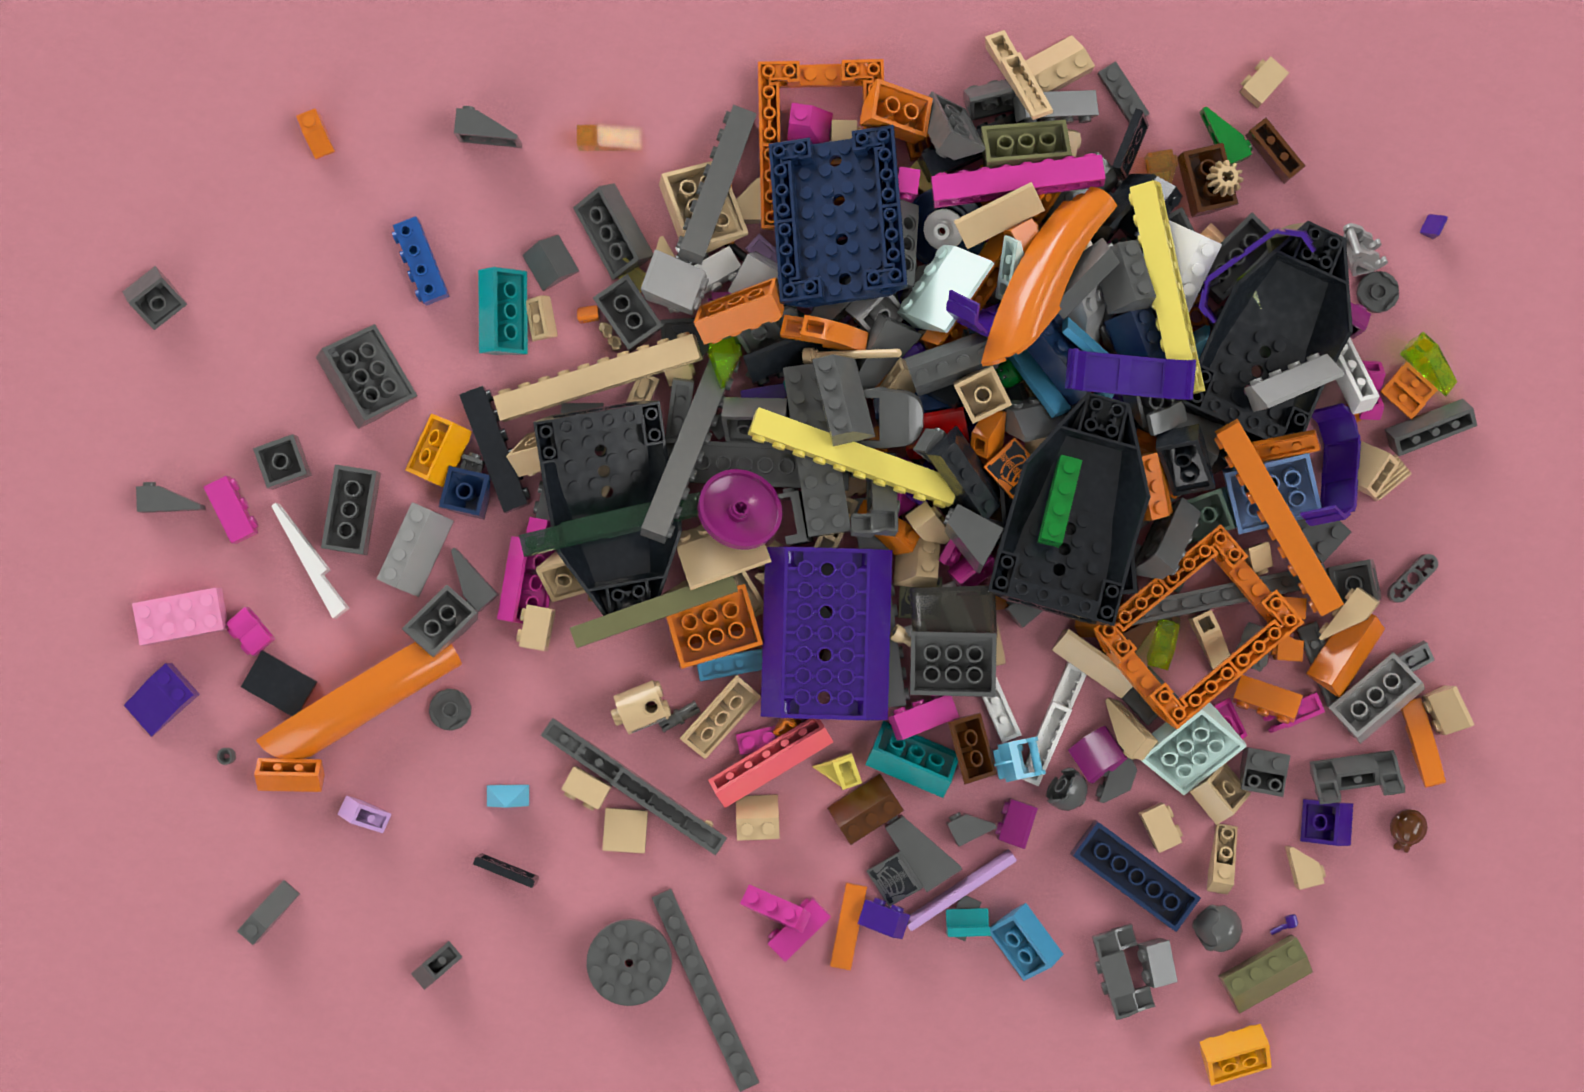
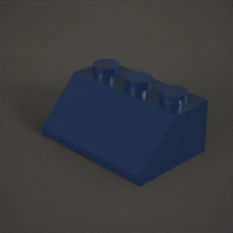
(1135, 334)

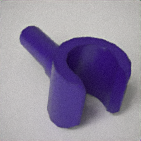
(1291, 922)

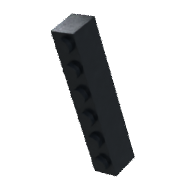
(933, 164)
(494, 449)

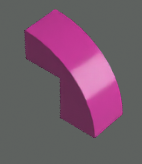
(1377, 375)

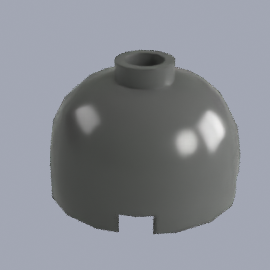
(1068, 790)

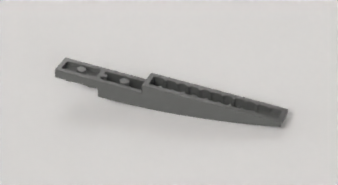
(634, 786)

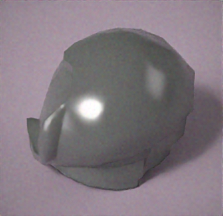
(1218, 928)

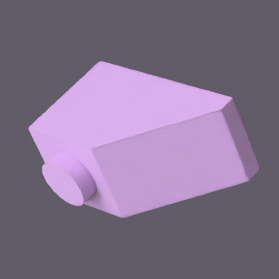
(364, 814)

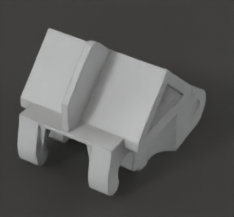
(1360, 250)

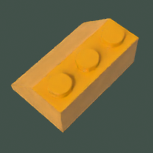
(437, 449)
(1235, 1054)

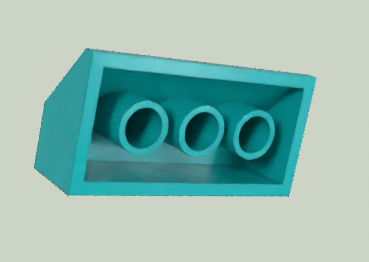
(502, 311)
(913, 760)

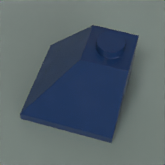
(466, 492)

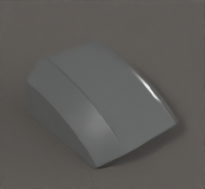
(1355, 575)

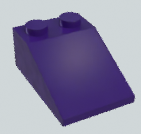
(161, 698)

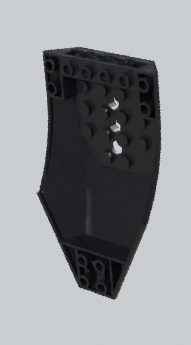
(1300, 314)
(1104, 509)
(624, 567)

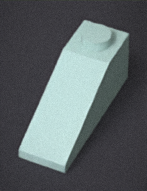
(1010, 258)

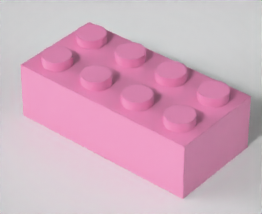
(180, 616)

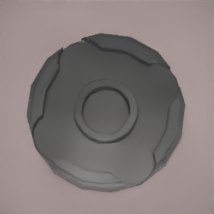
(1378, 292)
(450, 709)

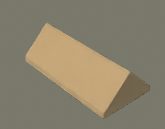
(999, 215)
(1091, 662)
(720, 717)

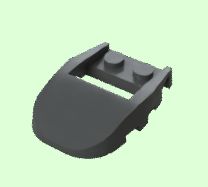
(899, 418)

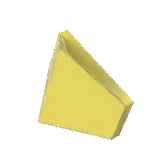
(841, 771)

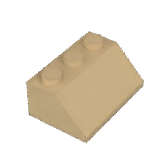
(1060, 64)

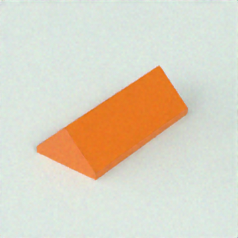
(1344, 655)

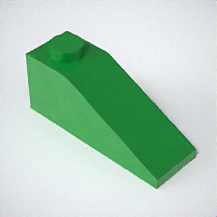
(1220, 131)

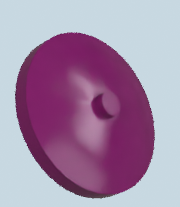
(739, 509)

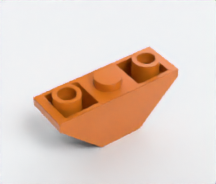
(988, 436)

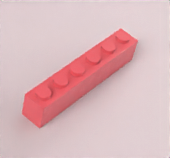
(770, 761)

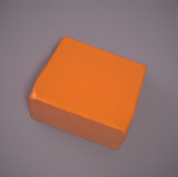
(588, 314)
(785, 725)

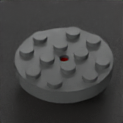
(626, 982)

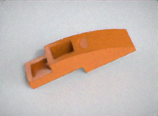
(825, 332)

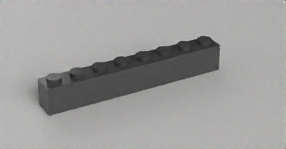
(716, 185)

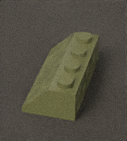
(1025, 143)
(1266, 973)

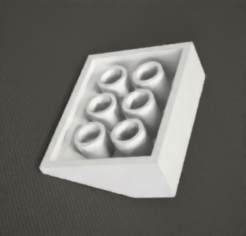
(1194, 257)

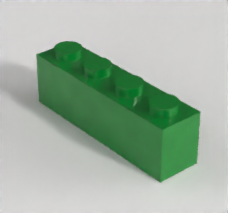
(1059, 501)

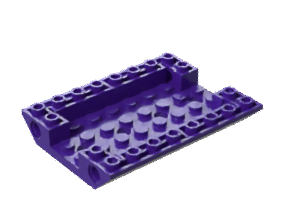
(854, 633)

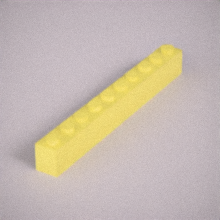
(1164, 272)
(853, 457)

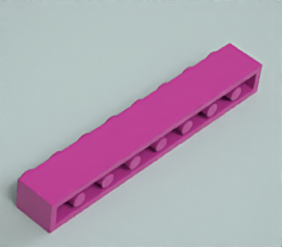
(991, 184)

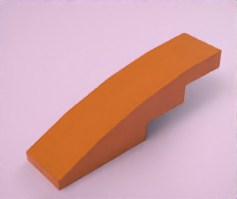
(1423, 743)

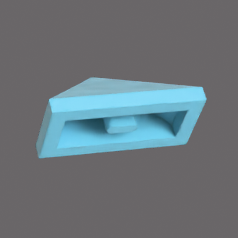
(507, 796)

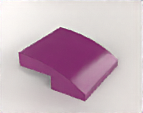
(1097, 754)

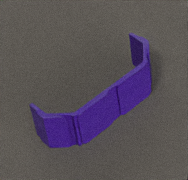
(1203, 306)
(968, 314)
(1130, 375)
(1340, 465)

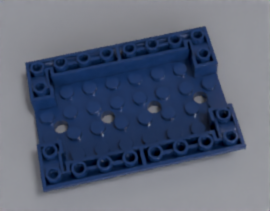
(811, 224)

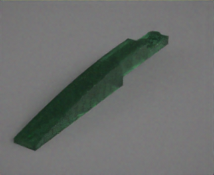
(597, 526)

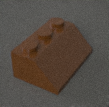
(1194, 170)
(972, 748)
(865, 809)

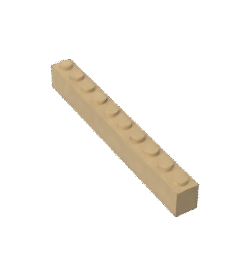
(598, 377)

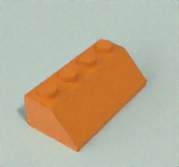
(739, 311)

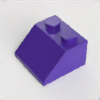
(1327, 823)

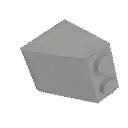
(754, 270)
(674, 283)

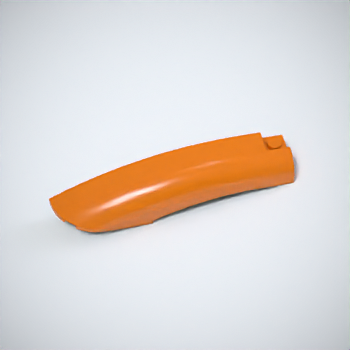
(1043, 274)
(358, 702)

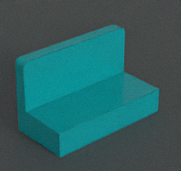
(967, 922)

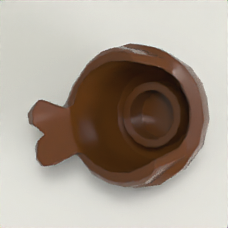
(1408, 829)

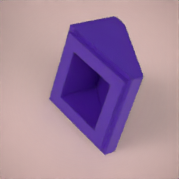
(1433, 225)

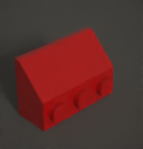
(944, 420)

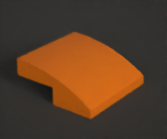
(1408, 390)

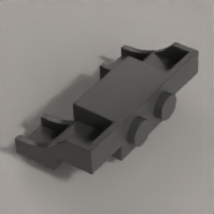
(881, 511)
(1356, 772)
(1116, 975)

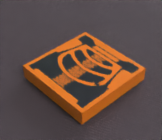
(1007, 466)

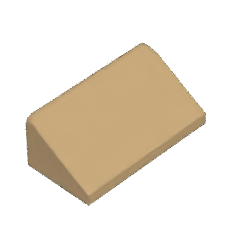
(541, 318)

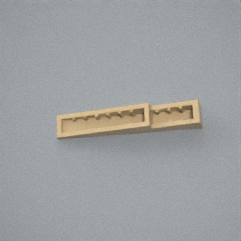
(1018, 74)

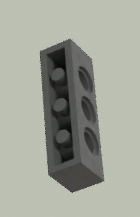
(910, 228)

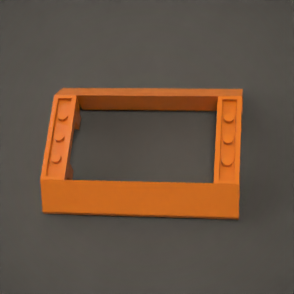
(791, 74)
(1272, 606)

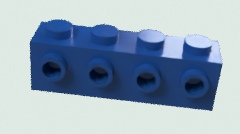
(420, 261)

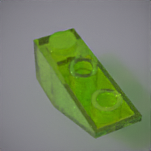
(1429, 361)

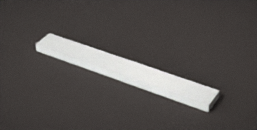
(999, 709)

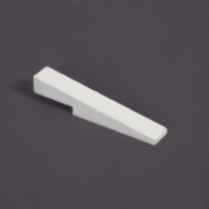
(313, 564)
(1056, 718)

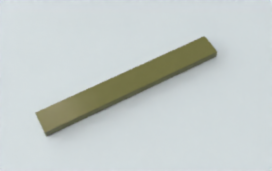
(650, 611)

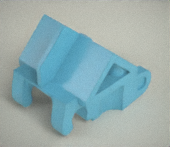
(1010, 760)

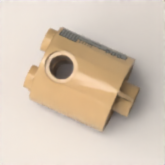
(634, 711)

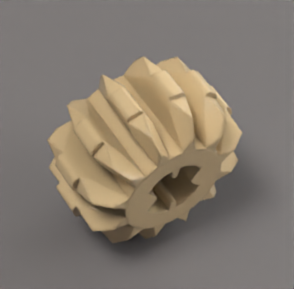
(1217, 175)

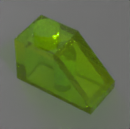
(724, 359)
(1163, 644)

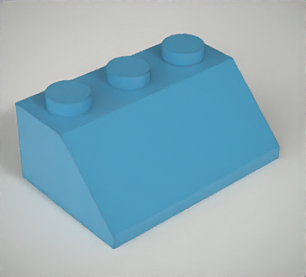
(1025, 942)

